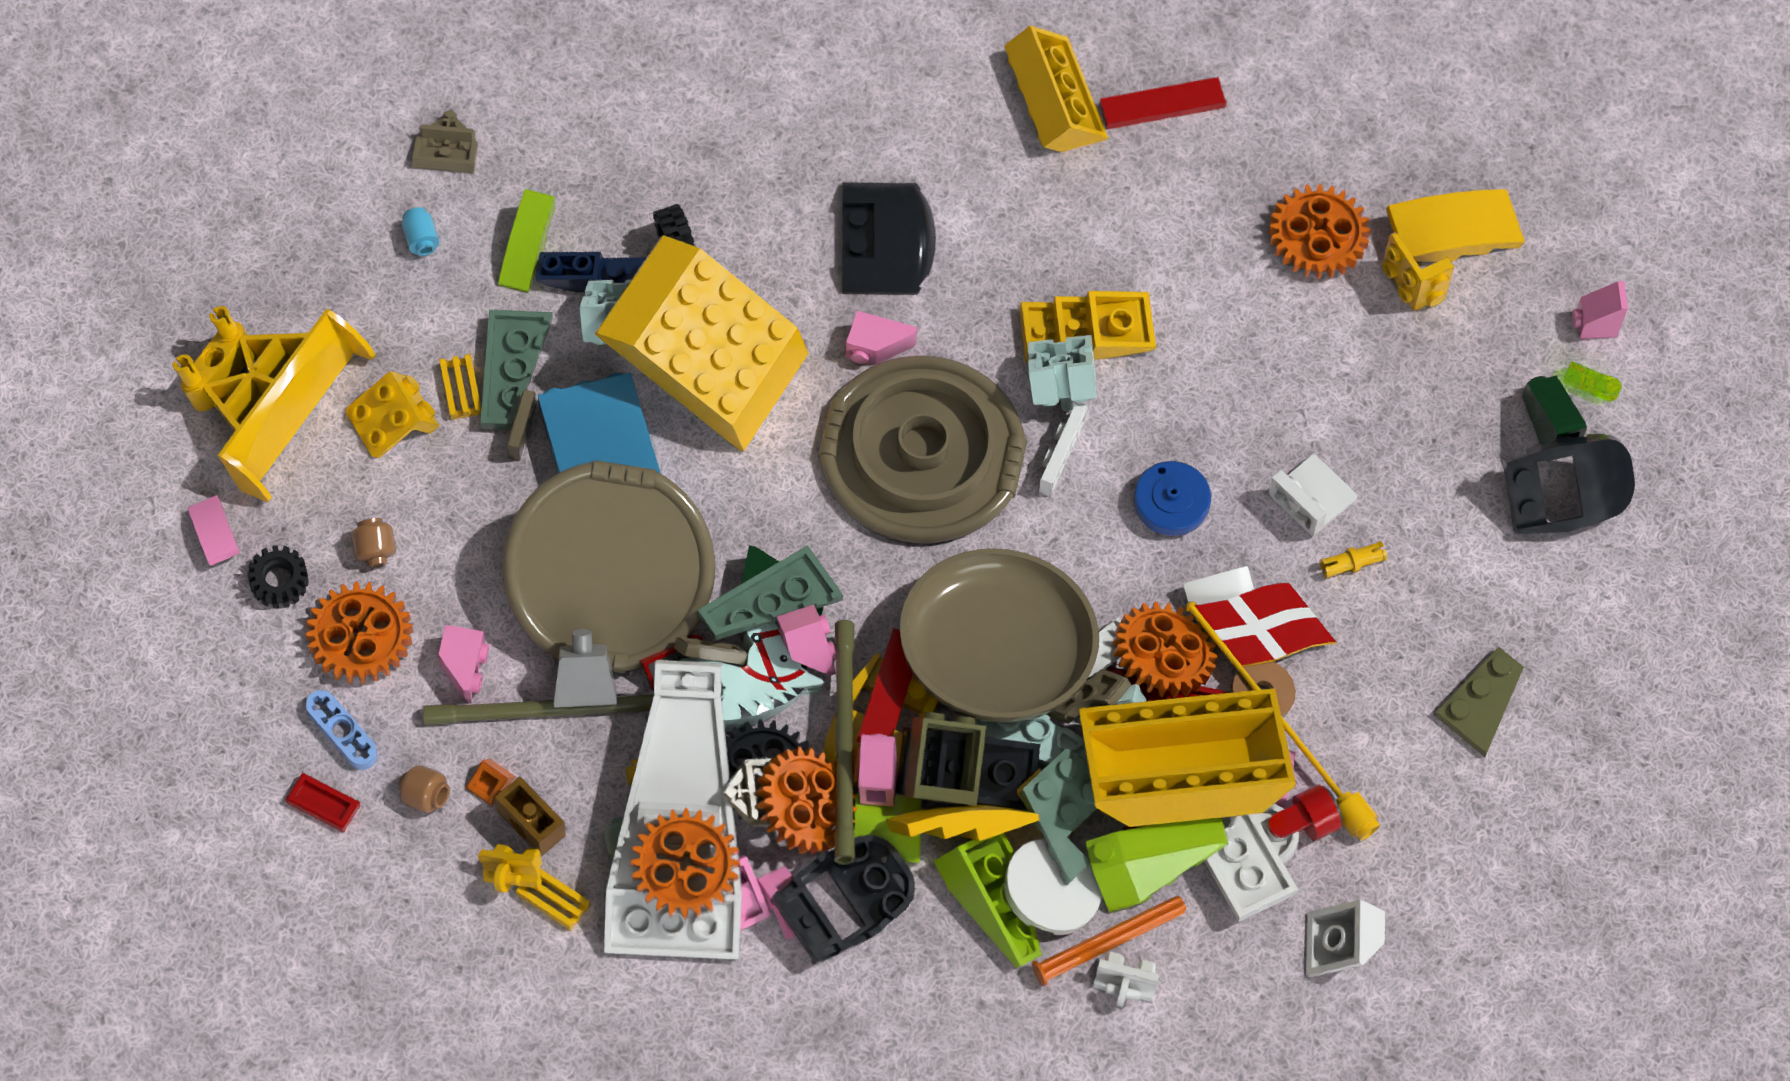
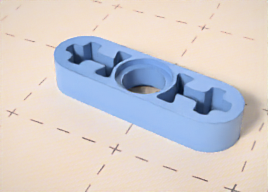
(349, 752)

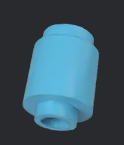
(420, 231)

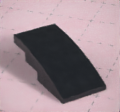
(1003, 769)

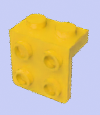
(1416, 285)
(390, 413)

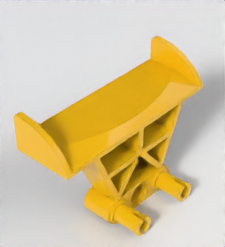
(304, 370)

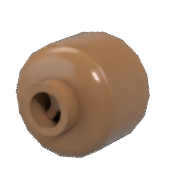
(373, 542)
(424, 789)

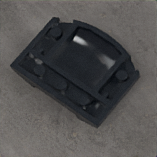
(886, 238)

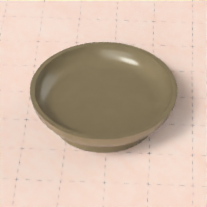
(999, 635)

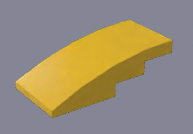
(1456, 224)
(1115, 320)
(961, 820)

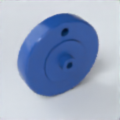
(1172, 498)

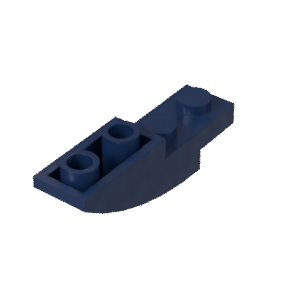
(574, 269)

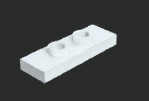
(1056, 459)

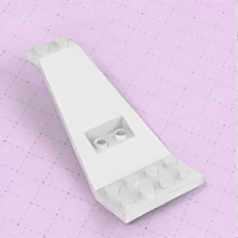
(677, 769)

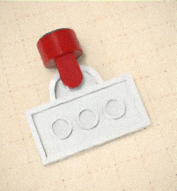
(1252, 864)

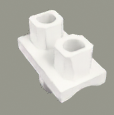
(1125, 980)

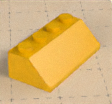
(1054, 90)

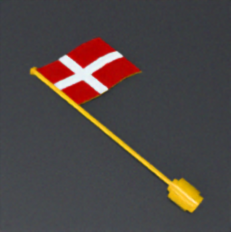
(1266, 628)

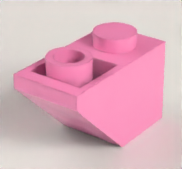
(806, 639)
(460, 659)
(878, 770)

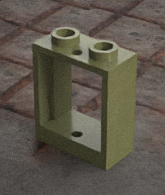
(971, 766)

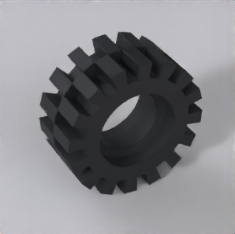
(673, 224)
(275, 559)

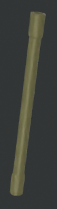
(529, 709)
(844, 742)

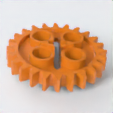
(1319, 231)
(332, 622)
(1164, 649)
(804, 799)
(694, 834)

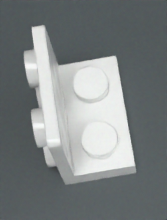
(1312, 494)

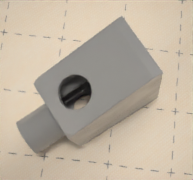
(584, 673)

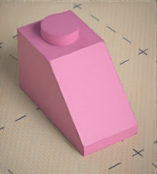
(1601, 312)
(878, 339)

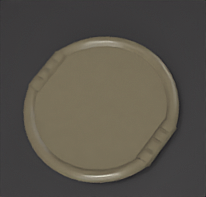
(922, 449)
(610, 556)

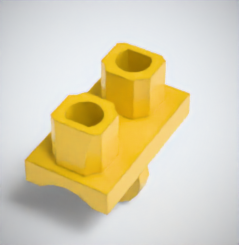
(510, 868)

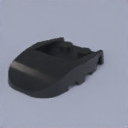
(1602, 478)
(874, 885)

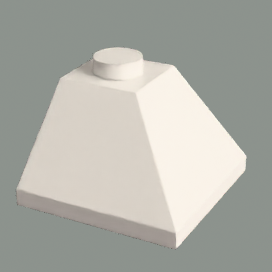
(1343, 937)

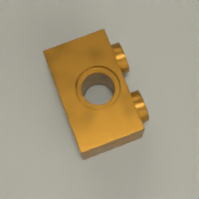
(530, 816)

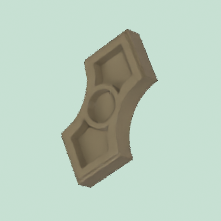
(1100, 690)

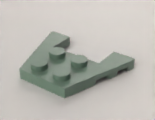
(1063, 801)

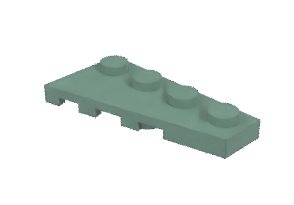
(510, 360)
(774, 592)

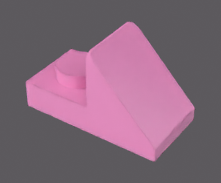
(753, 903)

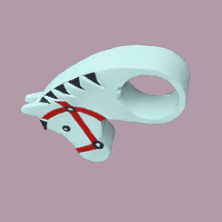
(765, 683)

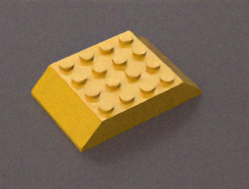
(705, 339)
(1187, 757)

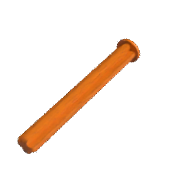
(1108, 939)

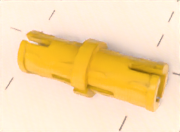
(1353, 559)

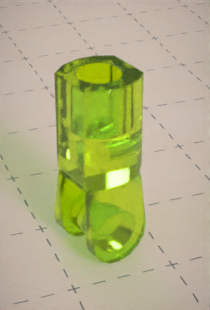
(1592, 382)

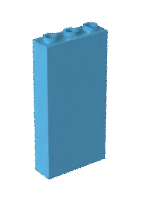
(597, 423)

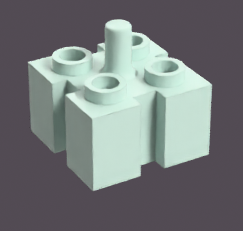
(595, 306)
(1062, 371)

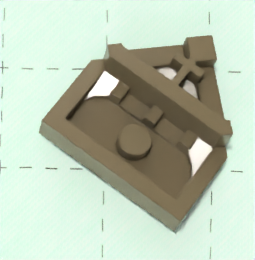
(446, 146)
(741, 791)

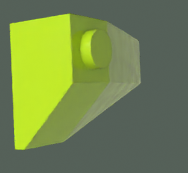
(1146, 858)
(976, 880)

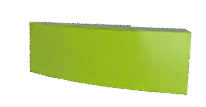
(527, 240)

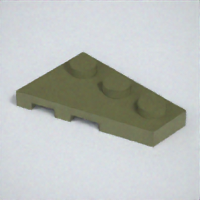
(1482, 700)

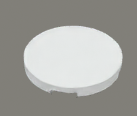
(1041, 895)

